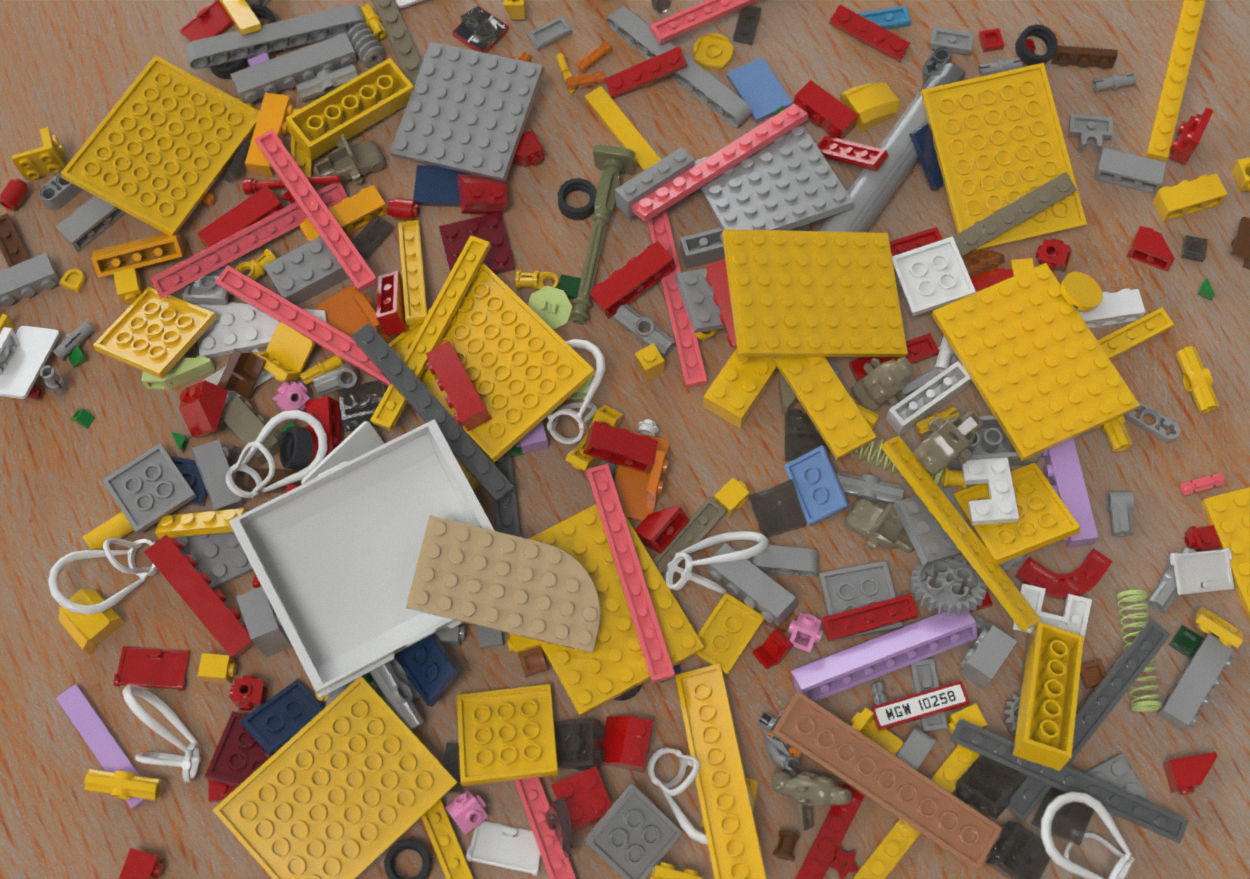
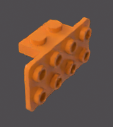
(351, 311)
(640, 490)

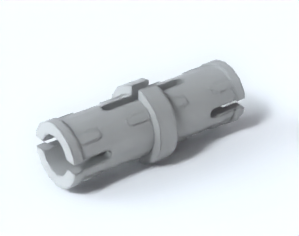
(999, 66)
(1114, 82)
(84, 330)
(53, 380)

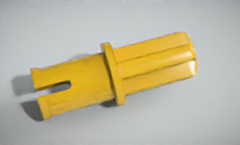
(373, 21)
(328, 365)
(922, 426)

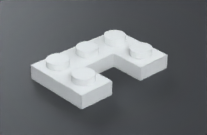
(1002, 501)
(1074, 616)

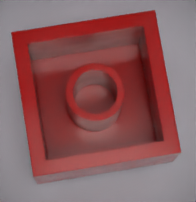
(584, 798)

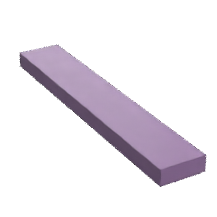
(96, 735)

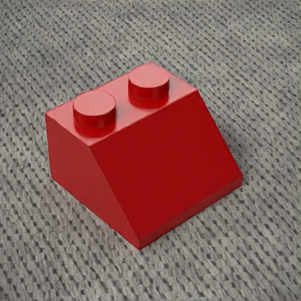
(481, 194)
(202, 407)
(627, 742)

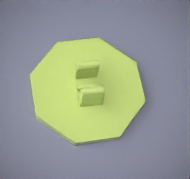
(551, 306)

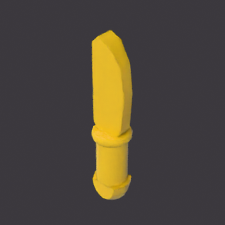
(565, 71)

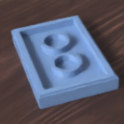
(759, 89)
(817, 485)

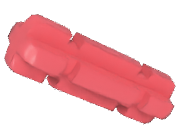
(1202, 484)

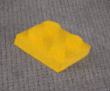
(1210, 622)

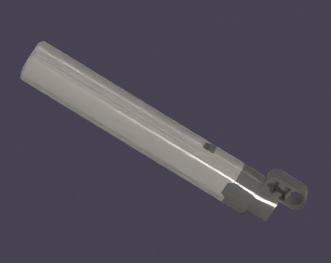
(875, 188)

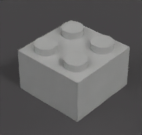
(991, 651)

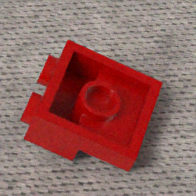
(1190, 136)

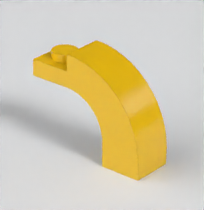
(576, 456)

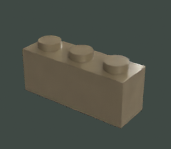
(246, 427)

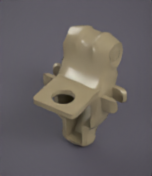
(351, 160)
(883, 383)
(948, 442)
(878, 525)
(810, 791)

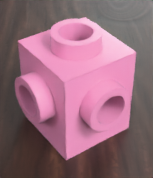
(283, 397)
(805, 632)
(467, 811)

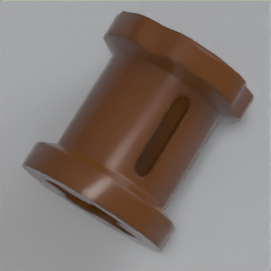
(786, 845)

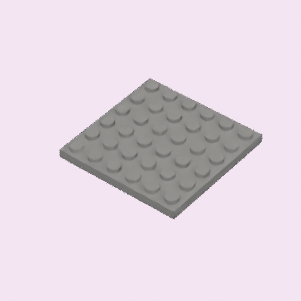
(467, 111)
(777, 187)

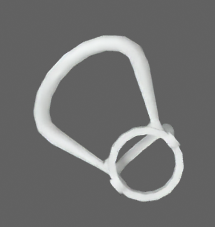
(566, 409)
(266, 430)
(88, 554)
(686, 573)
(186, 761)
(684, 762)
(1124, 864)

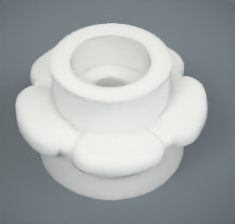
(648, 427)

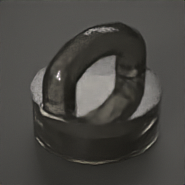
(661, 5)

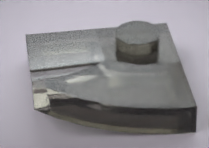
(777, 509)
(559, 821)
(1069, 821)

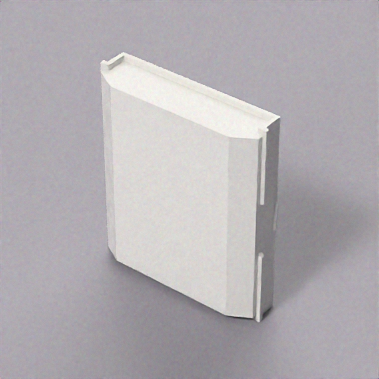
(347, 550)

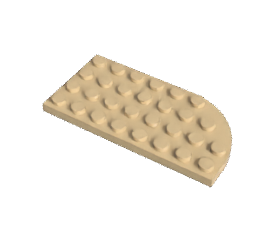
(505, 585)

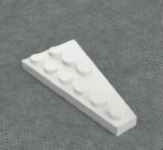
(239, 327)

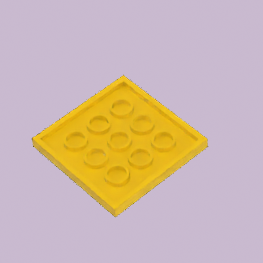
(155, 332)
(1040, 511)
(506, 735)

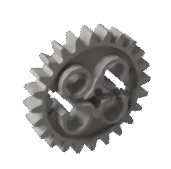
(948, 585)

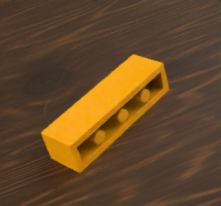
(271, 116)
(352, 212)
(137, 253)

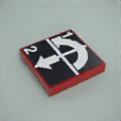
(466, 37)

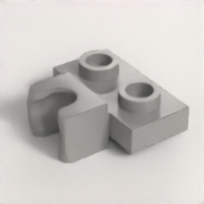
(1090, 130)

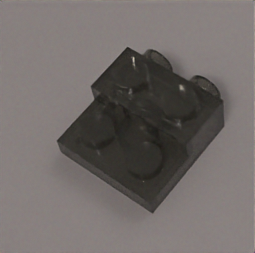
(359, 403)
(800, 435)
(579, 743)
(988, 786)
(1018, 853)

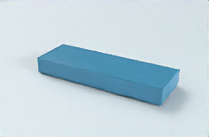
(889, 18)

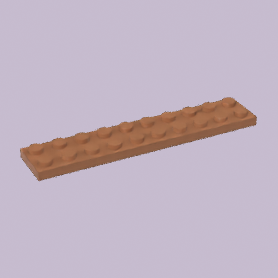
(887, 780)

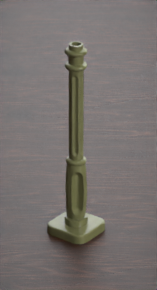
(613, 163)

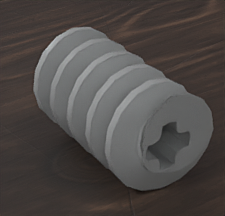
(366, 45)

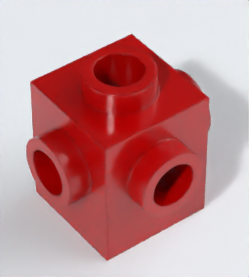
(1054, 254)
(248, 692)

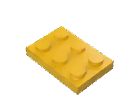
(728, 632)

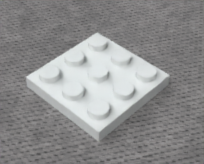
(932, 276)

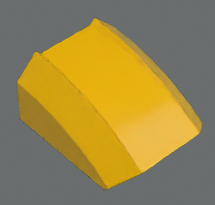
(872, 103)
(92, 628)

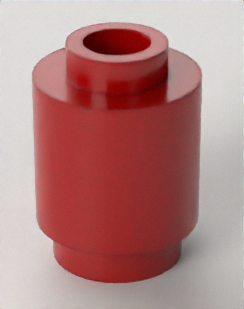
(13, 194)
(403, 209)

